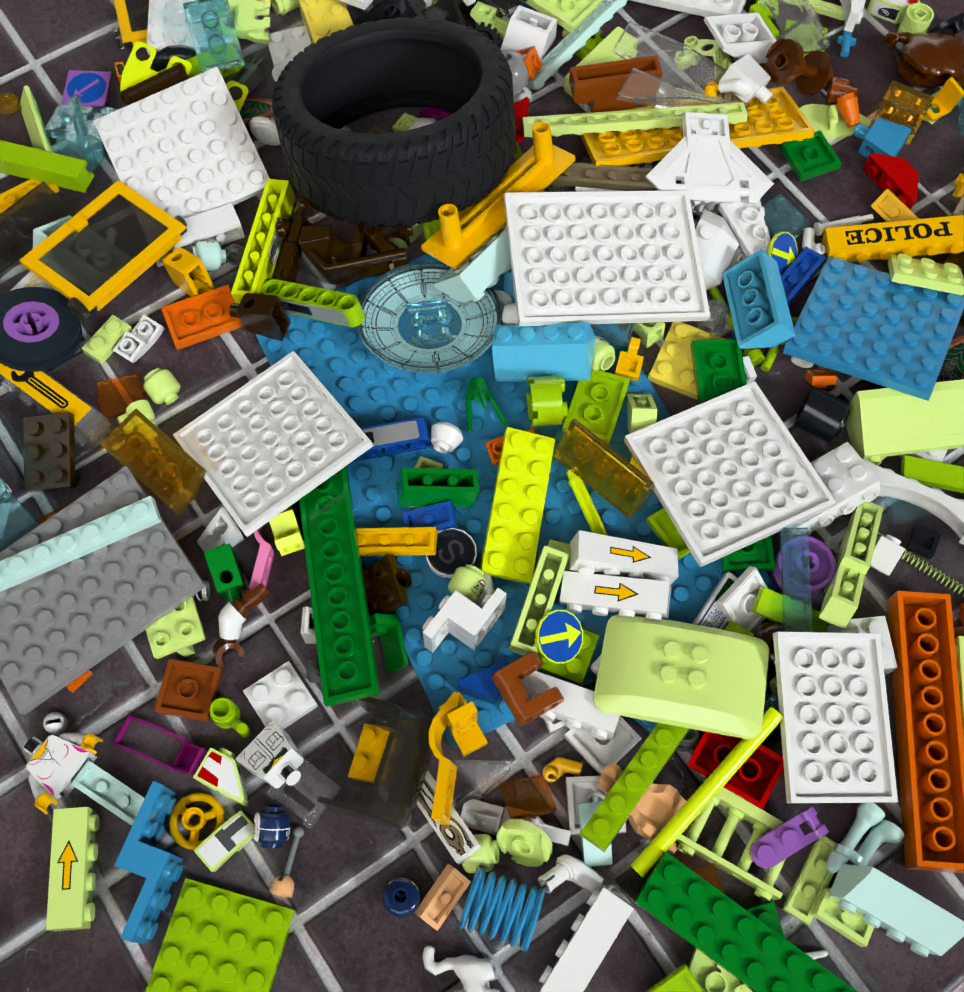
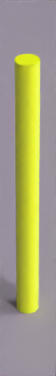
(703, 795)

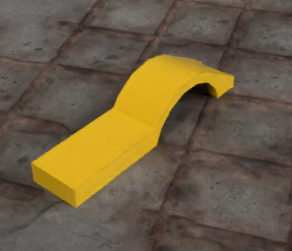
(447, 769)

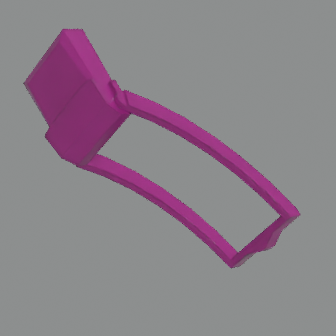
(187, 759)

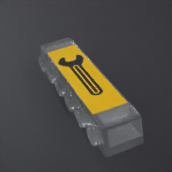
(54, 398)

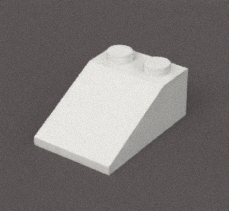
(742, 35)

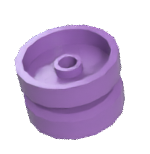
(821, 567)

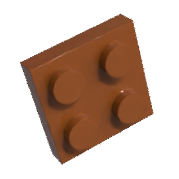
(188, 690)

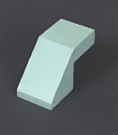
(591, 854)

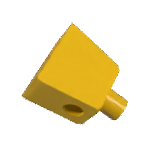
(181, 265)

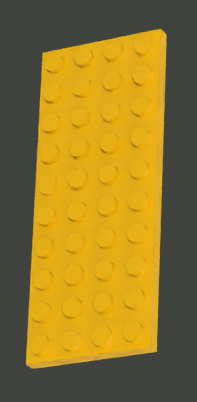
(766, 124)

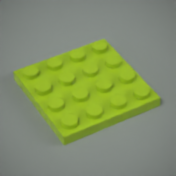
(220, 942)

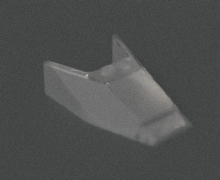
(683, 72)

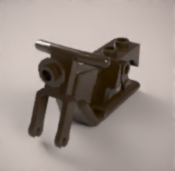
(336, 259)

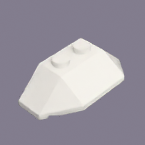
(715, 247)

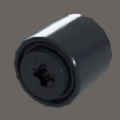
(822, 414)

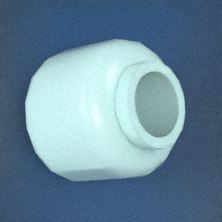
(210, 254)

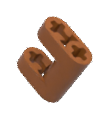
(516, 695)

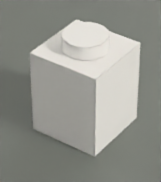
(886, 554)

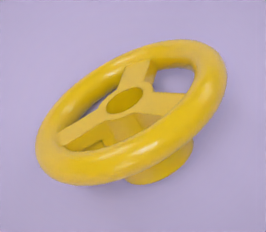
(189, 814)

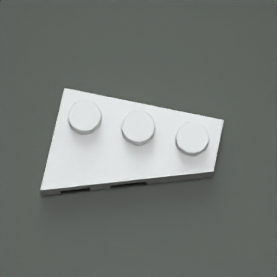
(747, 225)

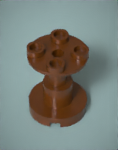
(788, 62)

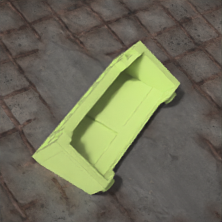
(899, 424)

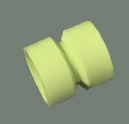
(916, 19)

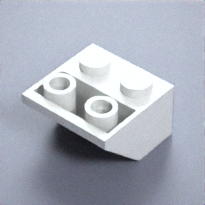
(530, 29)

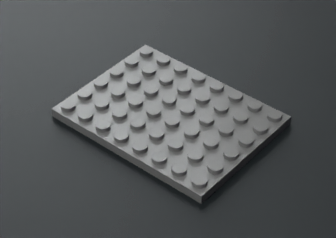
(90, 606)

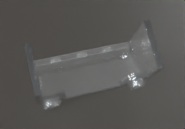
(798, 22)

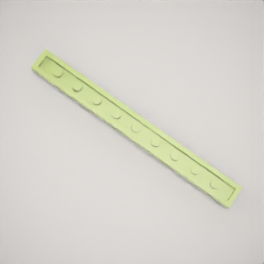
(631, 119)

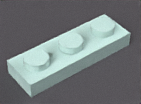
(108, 792)

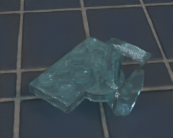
(77, 132)

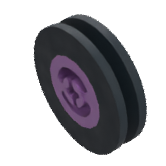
(52, 320)

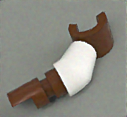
(231, 621)

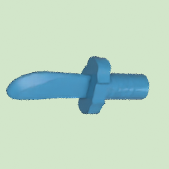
(845, 42)

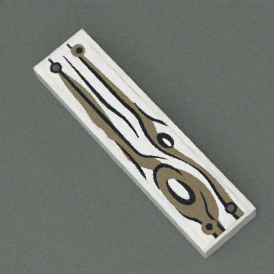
(454, 836)

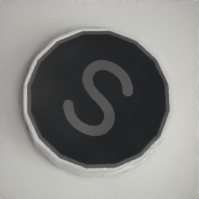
(453, 550)

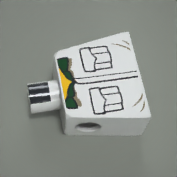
(272, 757)

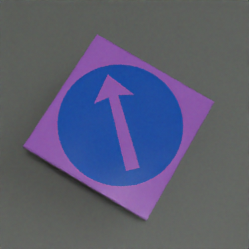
(90, 86)

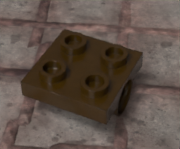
(386, 585)

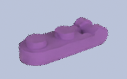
(786, 839)

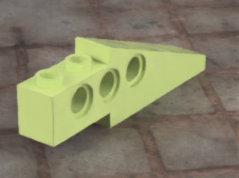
(851, 565)

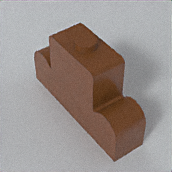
(601, 82)

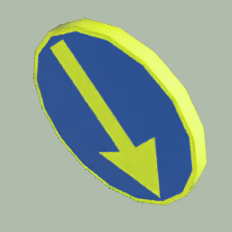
(783, 250)
(559, 636)

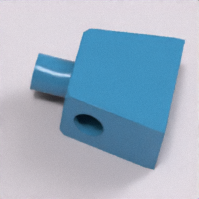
(882, 138)

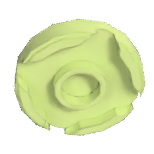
(525, 842)

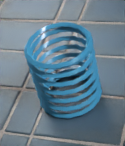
(502, 910)

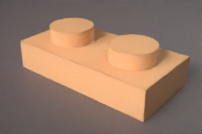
(442, 897)

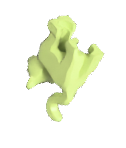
(245, 22)

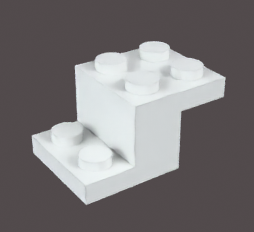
(463, 619)

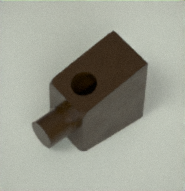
(262, 315)

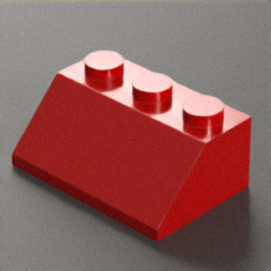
(753, 779)

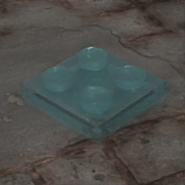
(784, 217)

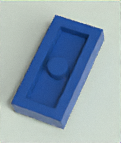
(437, 515)

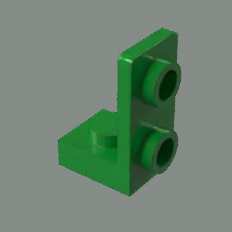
(393, 646)

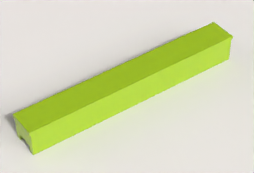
(44, 166)

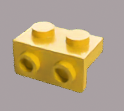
(368, 753)

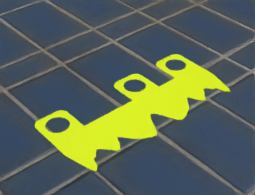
(138, 71)

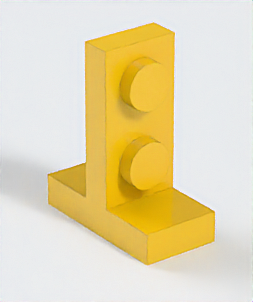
(465, 729)

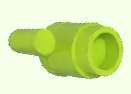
(227, 716)

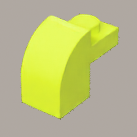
(287, 532)

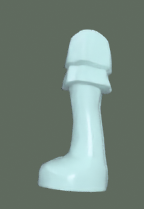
(882, 831)

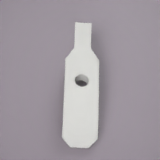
(490, 817)

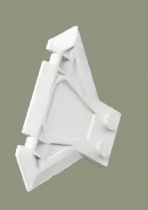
(709, 164)

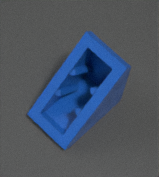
(481, 684)

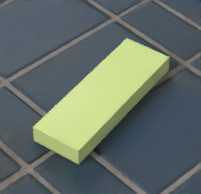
(810, 881)

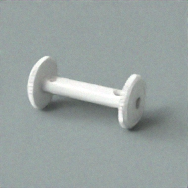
(265, 128)

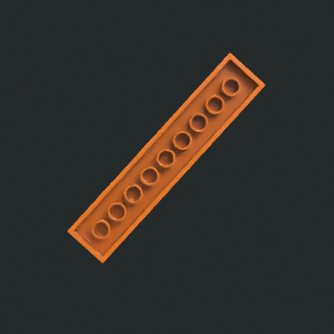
(928, 730)

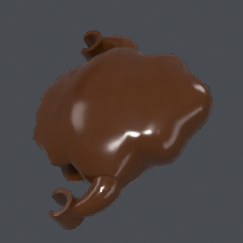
(929, 57)

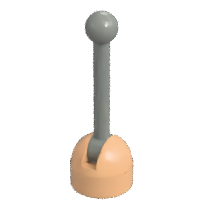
(283, 884)

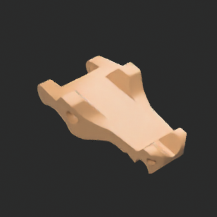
(653, 810)

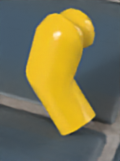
(559, 767)

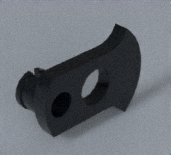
(955, 23)

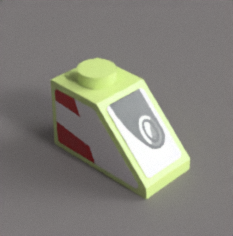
(890, 9)
(223, 775)

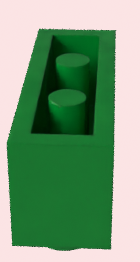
(435, 486)

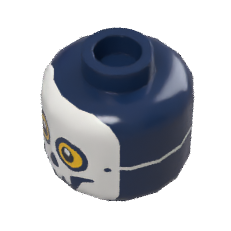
(271, 827)

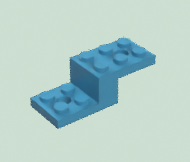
(149, 862)

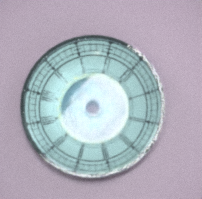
(405, 300)

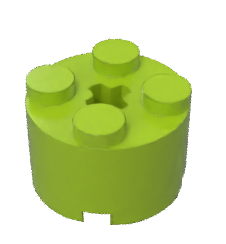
(545, 400)

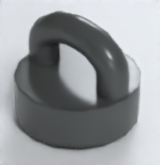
(313, 671)

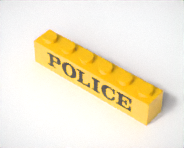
(907, 237)

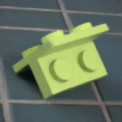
(176, 631)

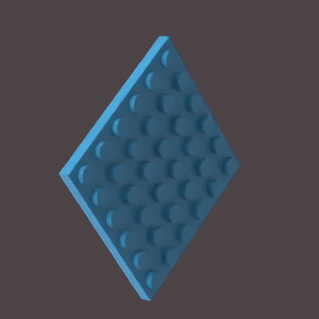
(876, 328)

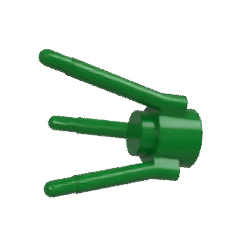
(478, 393)

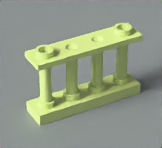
(737, 810)

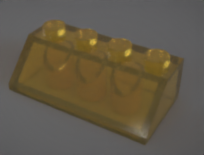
(156, 461)
(604, 469)

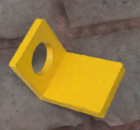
(946, 99)

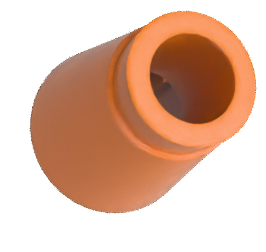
(849, 109)

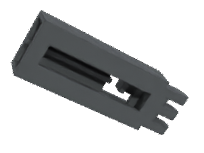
(249, 76)

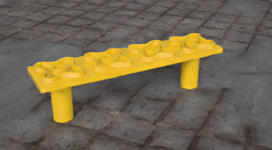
(470, 229)

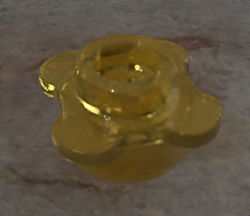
(9, 103)

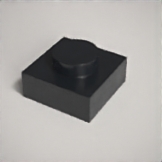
(923, 541)

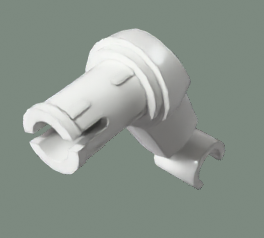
(574, 870)

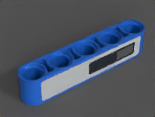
(396, 438)

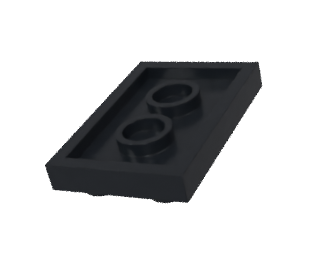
(388, 9)

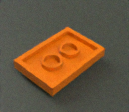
(201, 317)

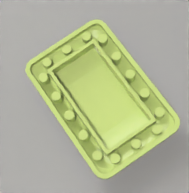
(683, 675)

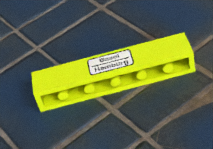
(264, 240)

